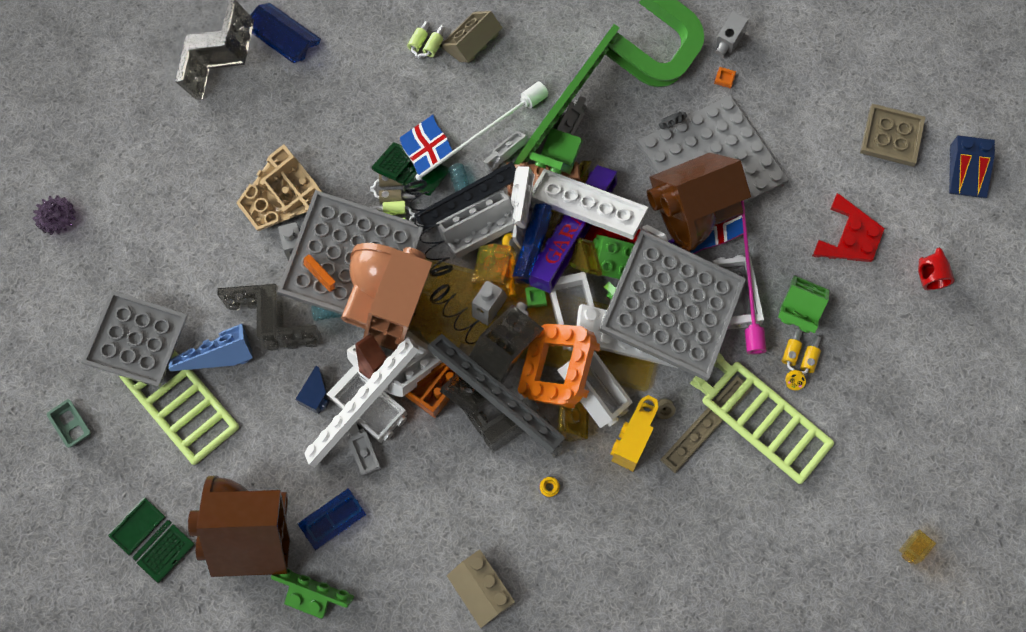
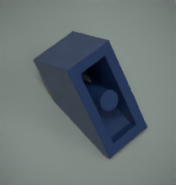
(314, 392)

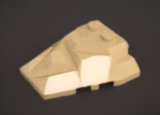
(278, 192)

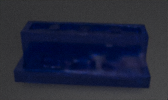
(282, 32)
(532, 242)

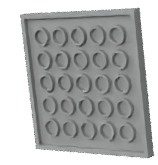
(721, 131)
(329, 236)
(673, 305)

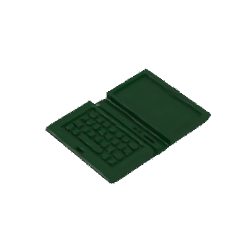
(397, 166)
(164, 553)

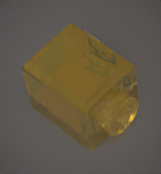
(916, 547)

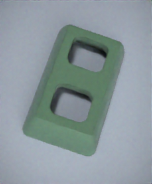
(63, 430)

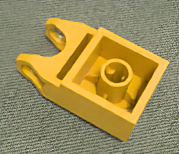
(634, 435)

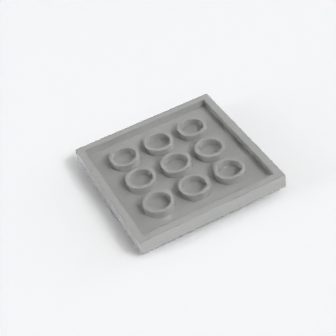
(134, 339)

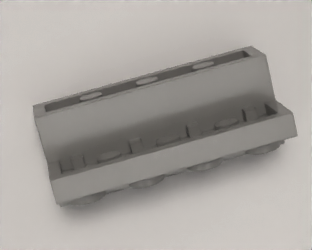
(477, 224)

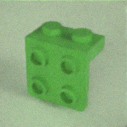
(558, 152)
(612, 255)

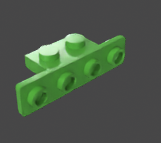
(311, 595)

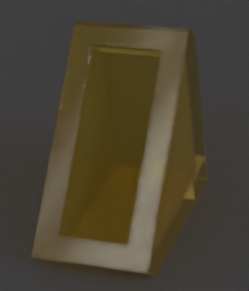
(585, 257)

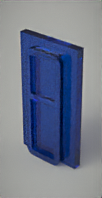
(331, 519)

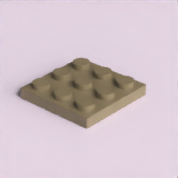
(892, 135)

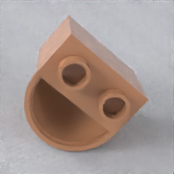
(385, 291)

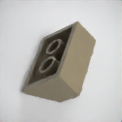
(472, 36)
(480, 589)

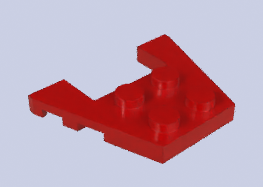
(858, 238)

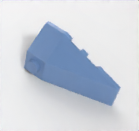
(227, 350)

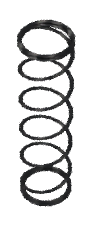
(432, 272)
(440, 297)

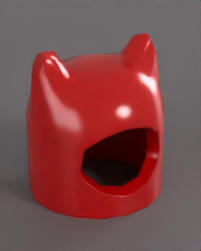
(935, 271)

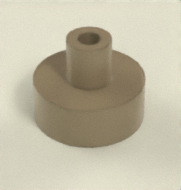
(665, 409)

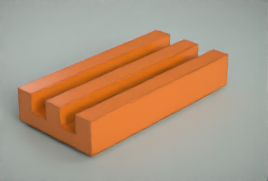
(319, 273)

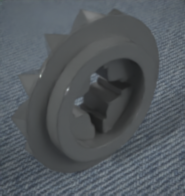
(672, 119)

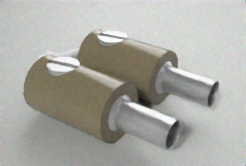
(389, 195)

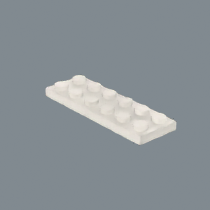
(589, 204)
(591, 319)

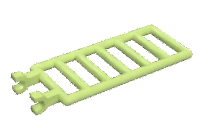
(730, 370)
(171, 430)

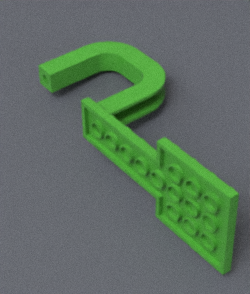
(632, 60)

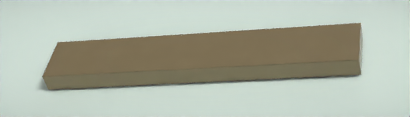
(700, 429)

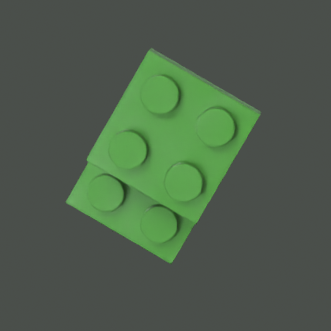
(803, 304)

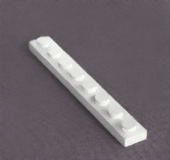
(361, 401)

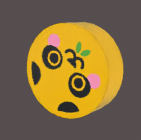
(795, 380)

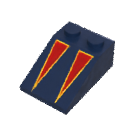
(971, 166)

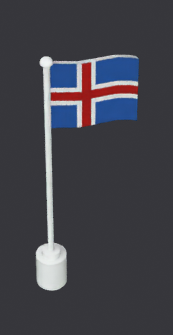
(430, 147)

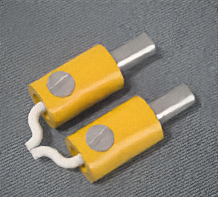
(810, 357)

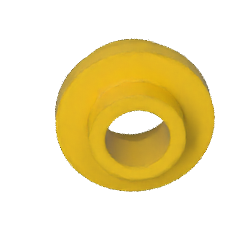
(549, 480)

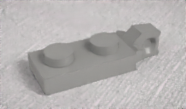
(572, 116)
(505, 150)
(363, 450)

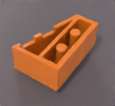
(428, 394)

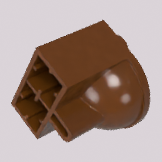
(698, 197)
(240, 529)

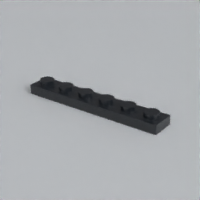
(468, 195)

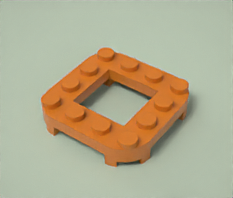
(573, 388)

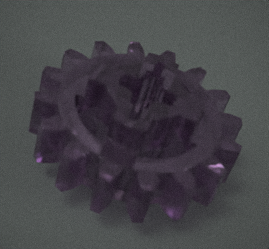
(51, 215)

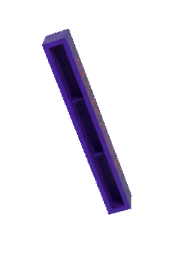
(560, 247)

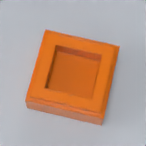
(725, 77)

